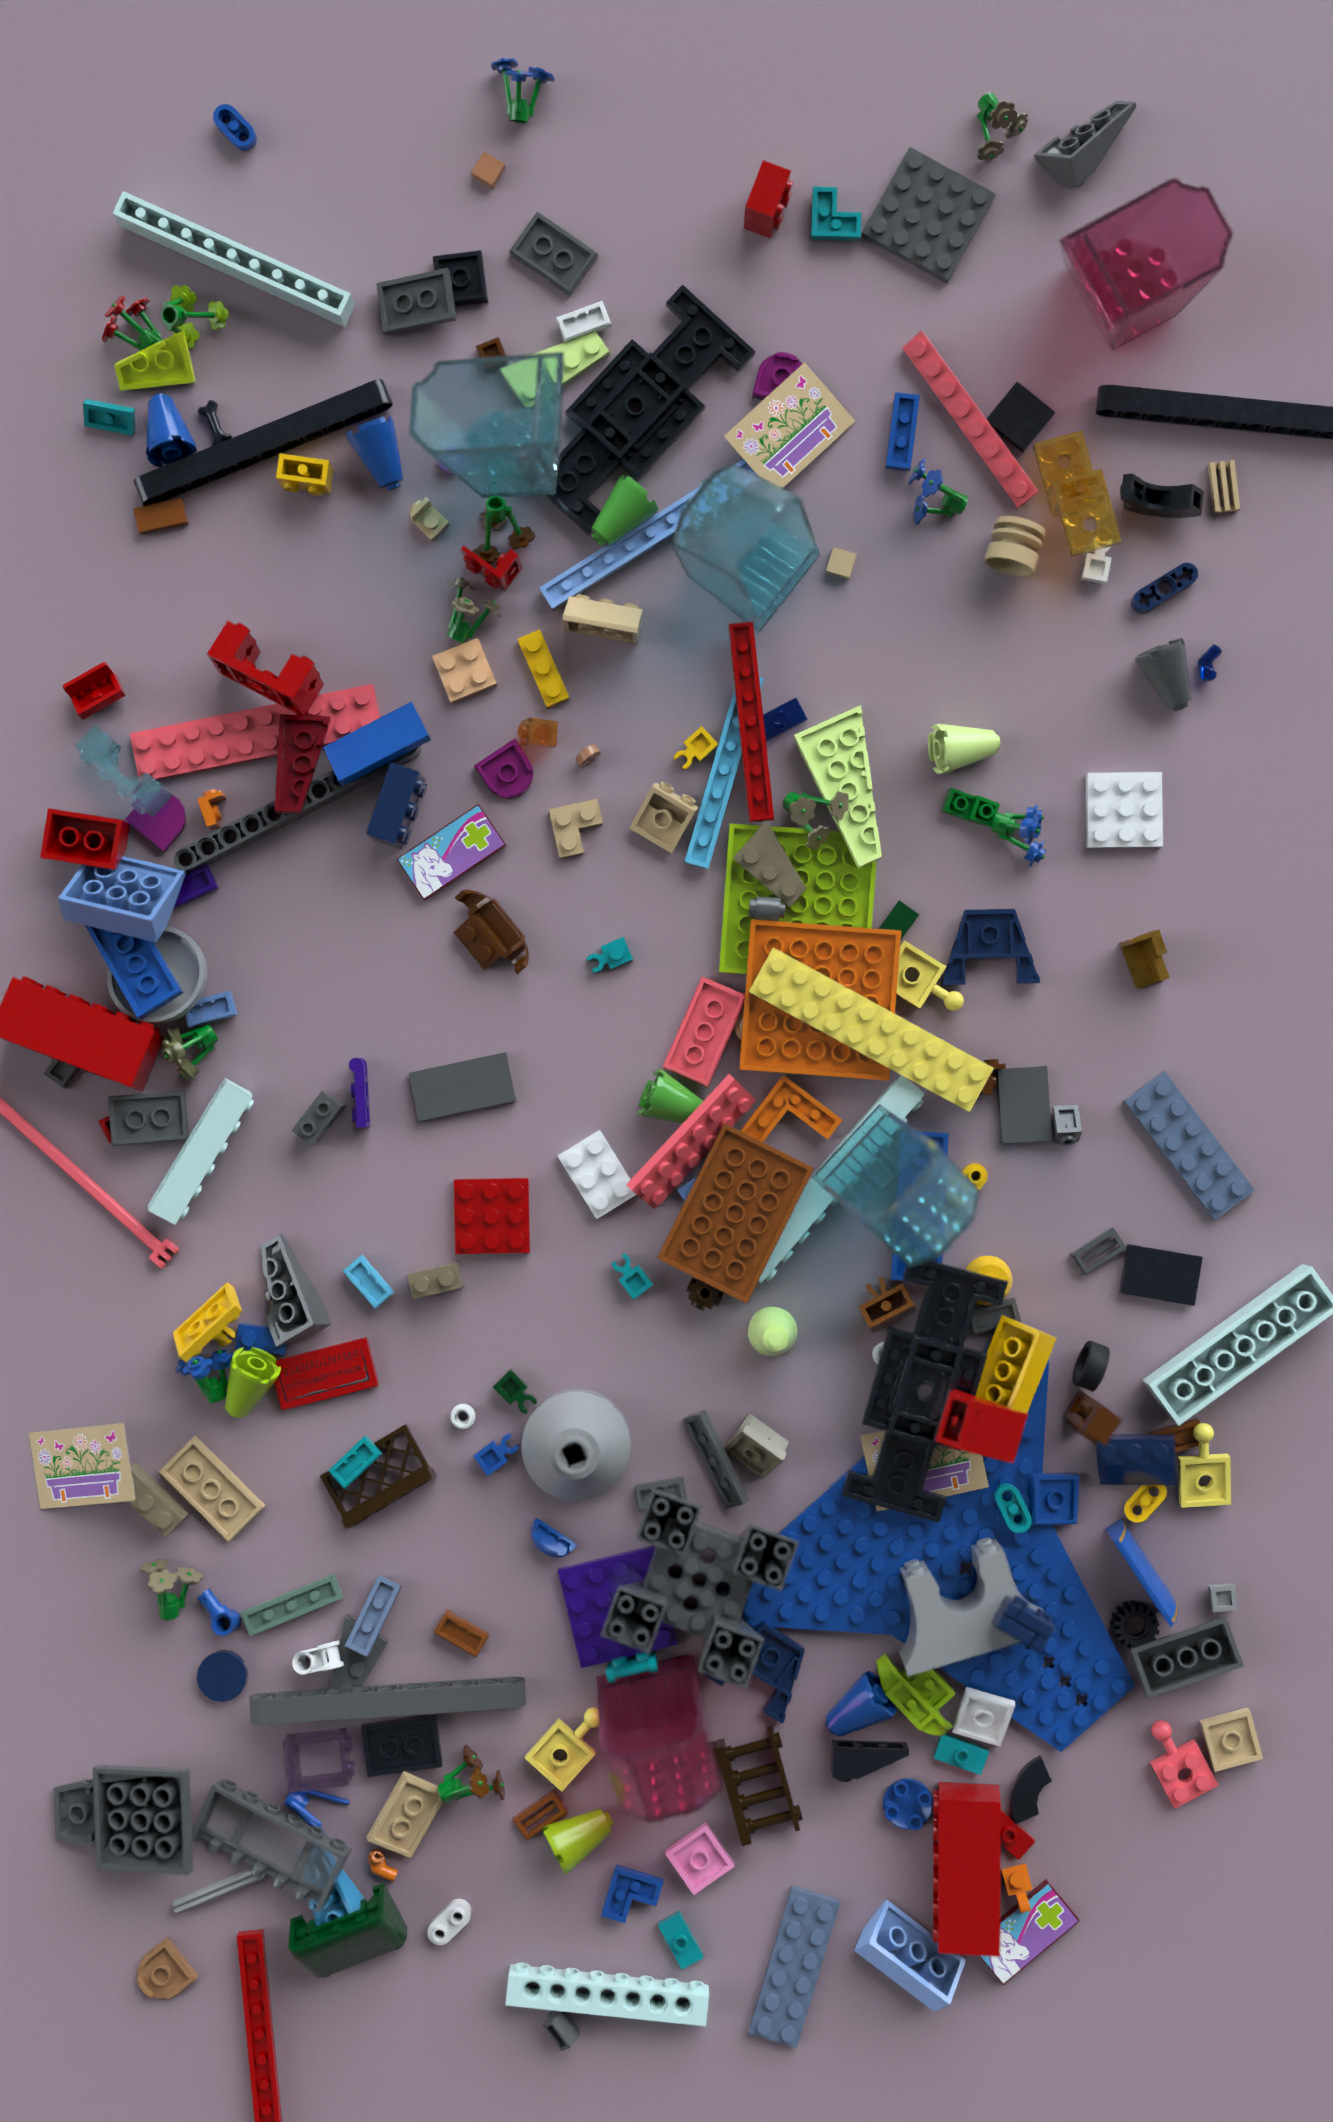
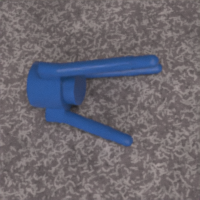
(297, 1802)

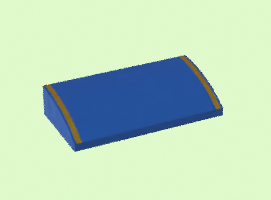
(1144, 1571)

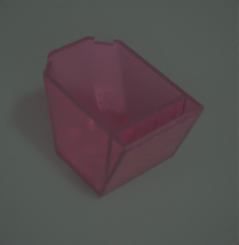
(1147, 258)
(658, 1741)

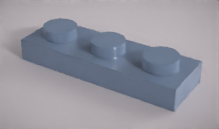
(373, 1615)

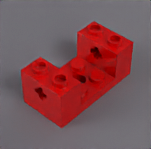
(234, 658)

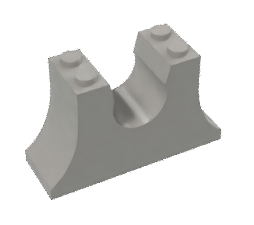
(961, 1628)

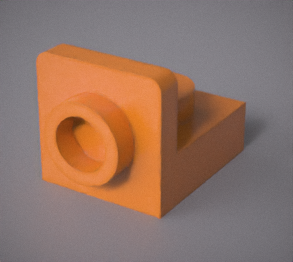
(210, 812)

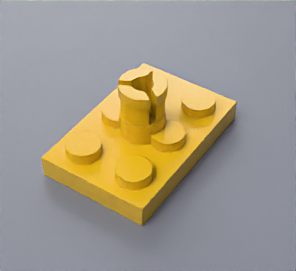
(208, 1323)

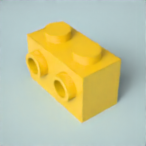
(305, 474)

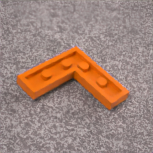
(789, 1096)

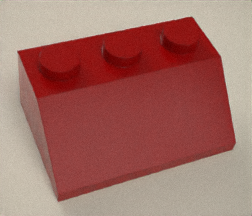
(84, 839)

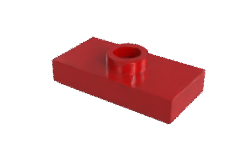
(1014, 1837)

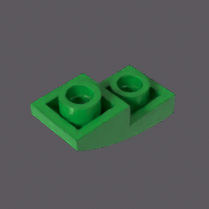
(970, 807)

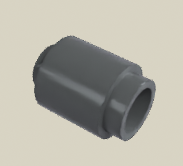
(766, 909)

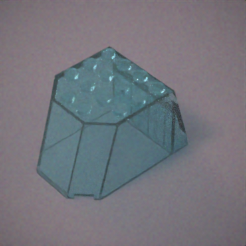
(493, 421)
(745, 542)
(900, 1188)

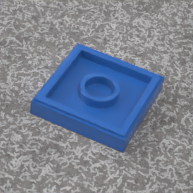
(1054, 1498)

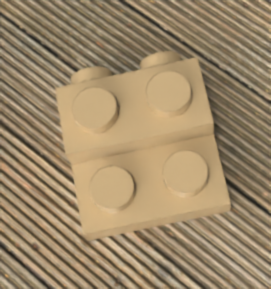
(664, 816)

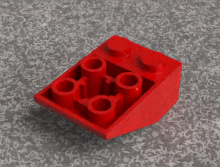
(981, 1426)

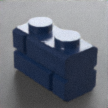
(1023, 1623)

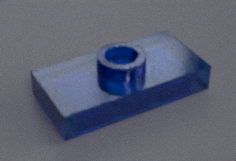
(783, 719)

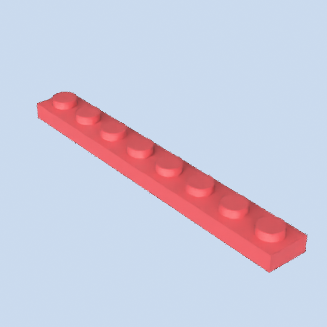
(970, 419)

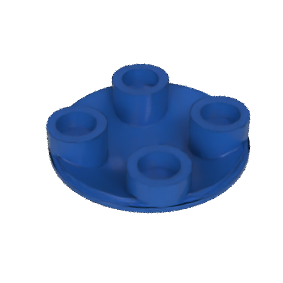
(908, 1804)

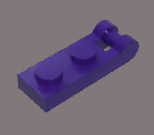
(360, 1092)

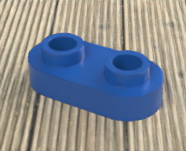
(236, 128)

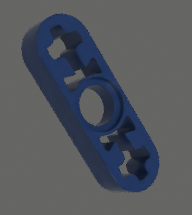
(1183, 584)

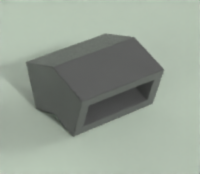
(561, 2029)

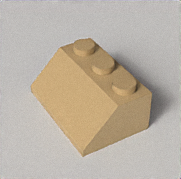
(603, 619)

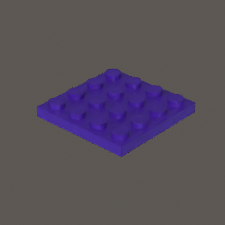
(588, 1599)

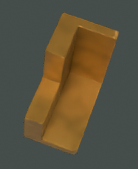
(1145, 958)

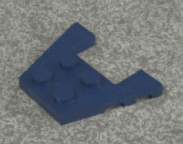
(986, 936)
(777, 1666)

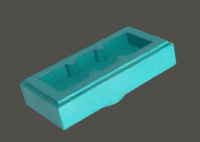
(355, 1462)
(961, 1753)
(680, 1940)

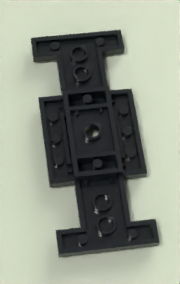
(657, 382)
(933, 1358)

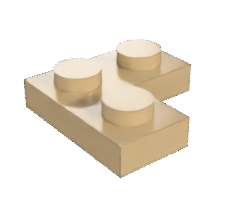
(568, 821)

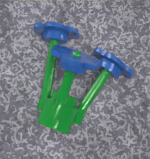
(518, 108)
(952, 500)

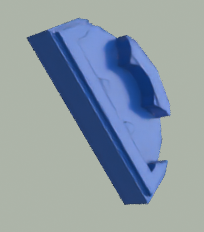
(550, 1541)

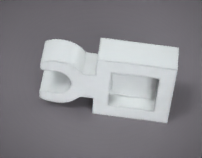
(1096, 566)

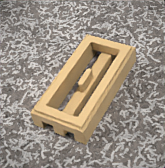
(1222, 465)

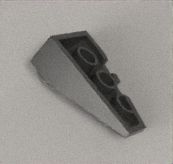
(1080, 153)
(292, 1299)

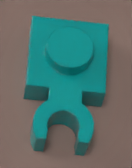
(614, 953)
(633, 1279)

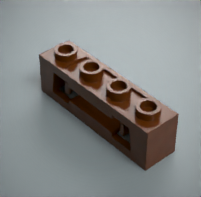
(1091, 1418)

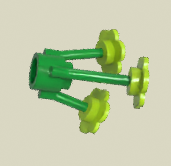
(181, 307)

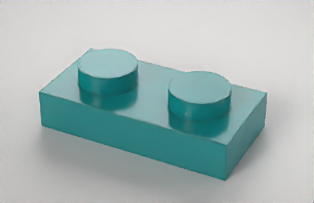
(109, 417)

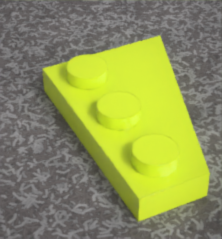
(157, 365)

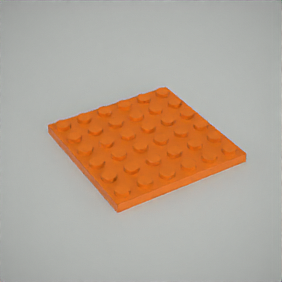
(852, 956)

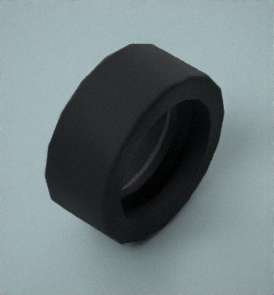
(1091, 1365)

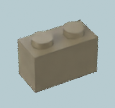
(435, 1279)

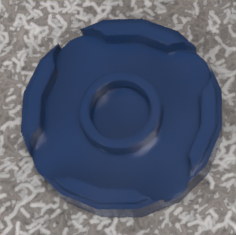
(222, 1675)

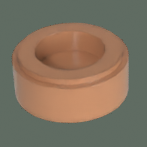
(588, 755)

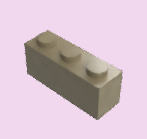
(155, 1502)

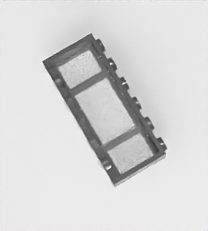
(271, 1842)

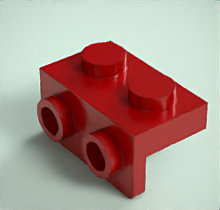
(94, 690)

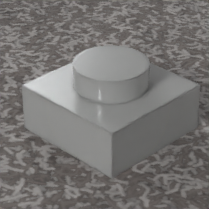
(1222, 1597)

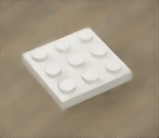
(1124, 810)

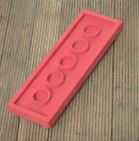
(690, 1142)

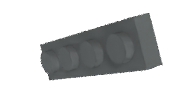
(716, 1459)

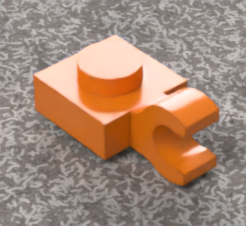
(1018, 1882)

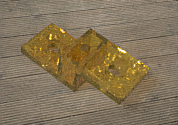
(1076, 493)

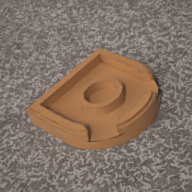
(164, 1971)

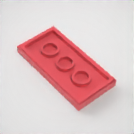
(705, 1032)

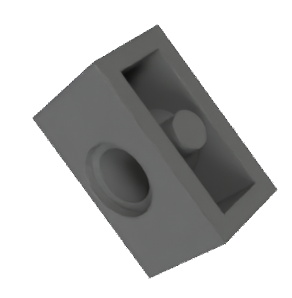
(318, 1118)

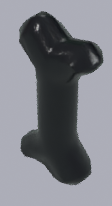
(209, 412)

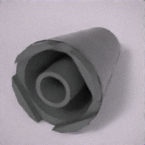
(1168, 673)

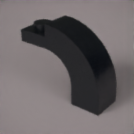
(1160, 500)

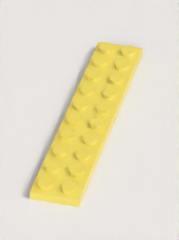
(871, 1029)

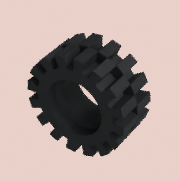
(1127, 1611)

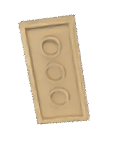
(211, 1488)

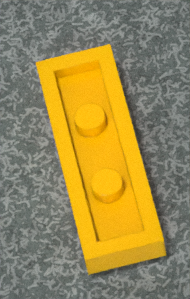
(543, 668)

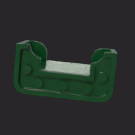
(350, 1938)

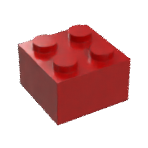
(768, 199)

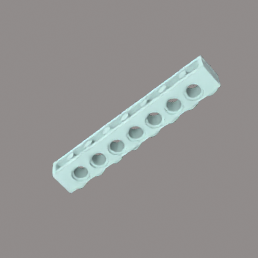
(615, 2005)

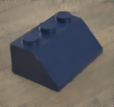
(1137, 1460)

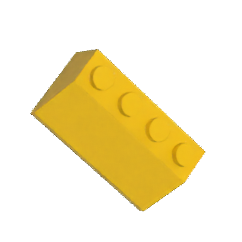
(1014, 1364)

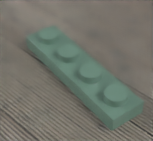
(292, 1604)

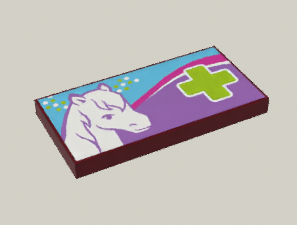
(451, 852)
(1030, 1933)

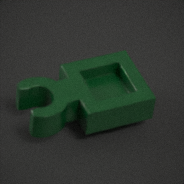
(512, 1388)

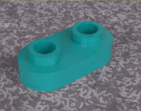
(1012, 1507)

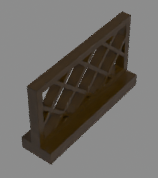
(393, 1491)

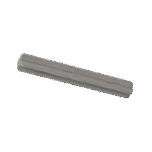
(215, 1890)

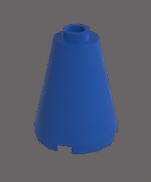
(166, 432)
(379, 451)
(860, 1707)

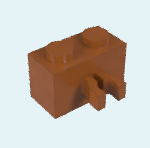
(887, 1307)

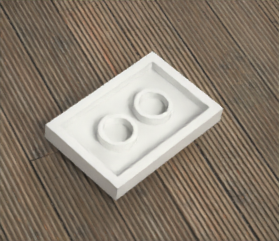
(597, 1174)

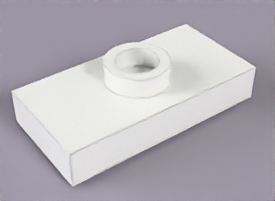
(583, 321)

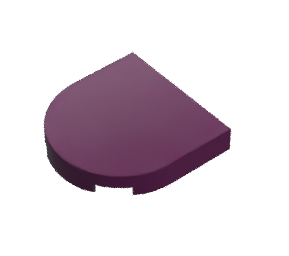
(773, 372)
(506, 771)
(163, 826)

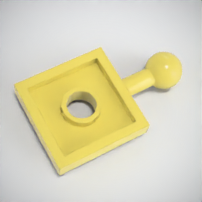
(928, 974)
(1194, 1467)
(562, 1737)

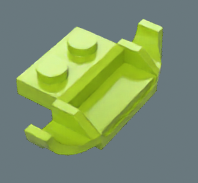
(917, 1695)

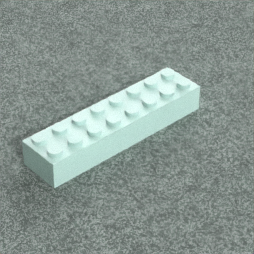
(1241, 1344)

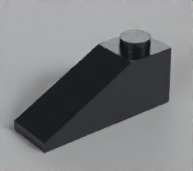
(859, 1758)

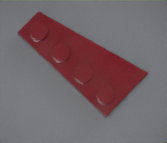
(298, 754)

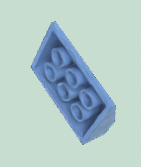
(127, 900)

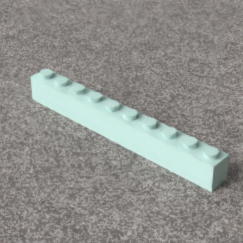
(234, 259)
(899, 1099)

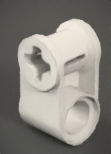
(322, 1658)

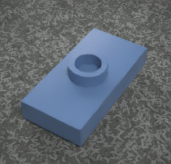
(211, 1009)

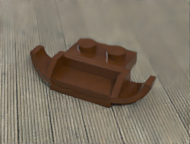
(490, 932)

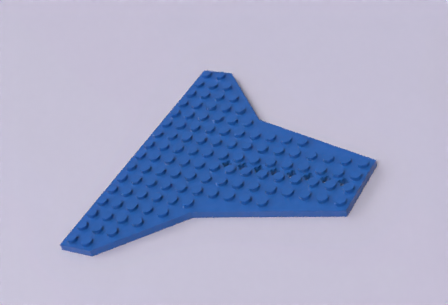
(852, 1582)

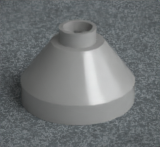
(570, 1419)

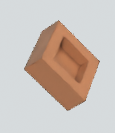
(488, 170)

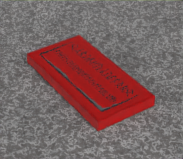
(325, 1373)

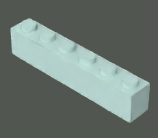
(200, 1151)

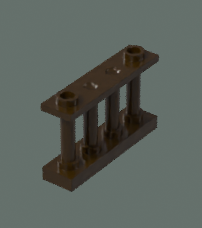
(741, 1802)

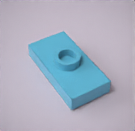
(368, 1281)

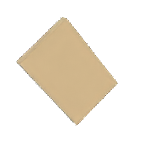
(406, 1815)

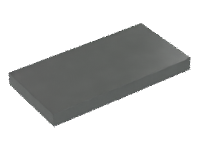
(462, 1086)

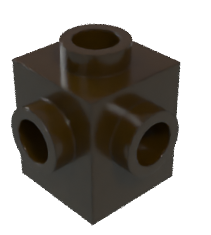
(694, 1288)

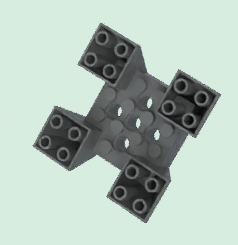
(754, 1555)

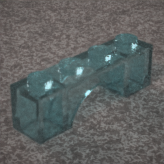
(103, 752)

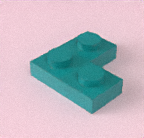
(830, 224)

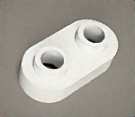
(448, 1922)

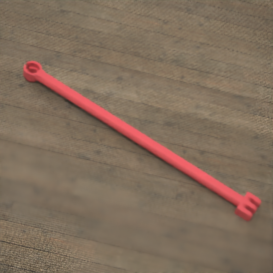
(159, 1248)

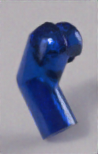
(1205, 663)

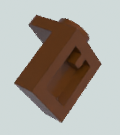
(991, 1082)

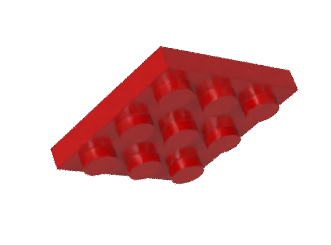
(492, 1215)

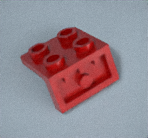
(500, 577)

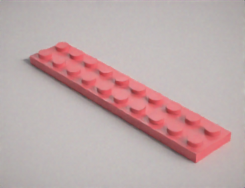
(243, 734)

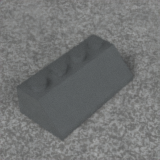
(1185, 1657)

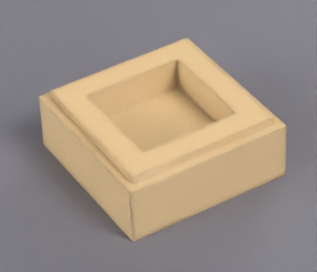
(841, 563)

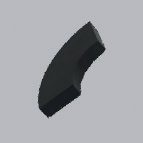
(1027, 1789)

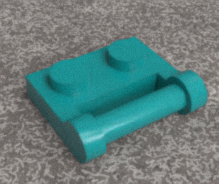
(634, 1665)

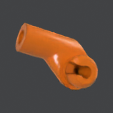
(379, 1867)

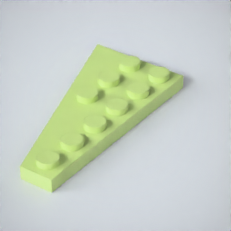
(840, 762)

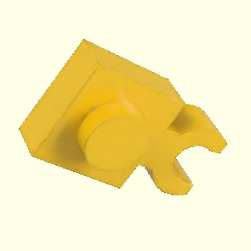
(698, 746)

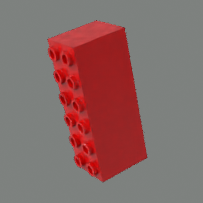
(79, 1033)
(967, 1868)

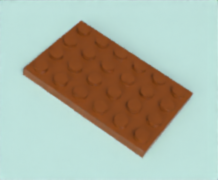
(735, 1213)

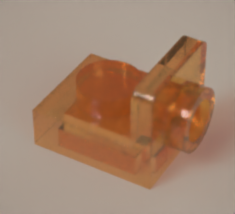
(538, 732)

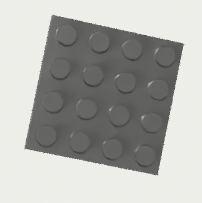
(928, 215)

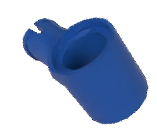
(218, 1612)

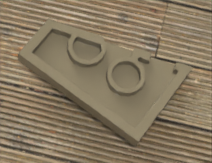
(770, 865)

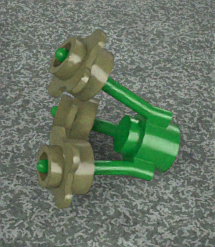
(175, 1049)

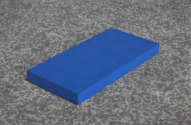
(376, 743)

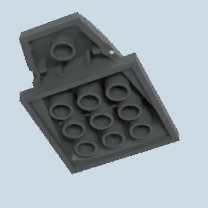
(130, 1817)

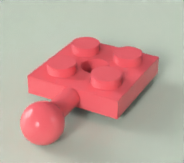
(1177, 1758)

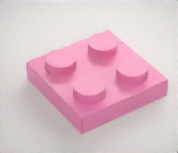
(699, 1858)

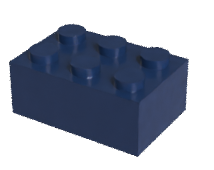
(396, 806)

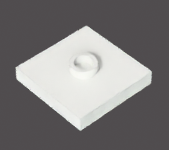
(983, 1716)

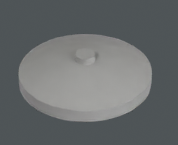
(188, 968)

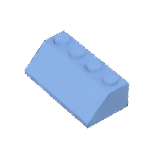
(909, 1956)

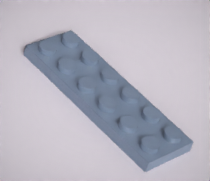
(1189, 1145)
(794, 1966)

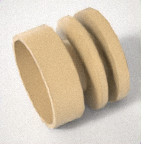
(1014, 546)

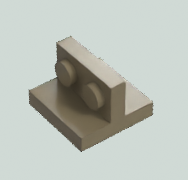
(757, 1446)

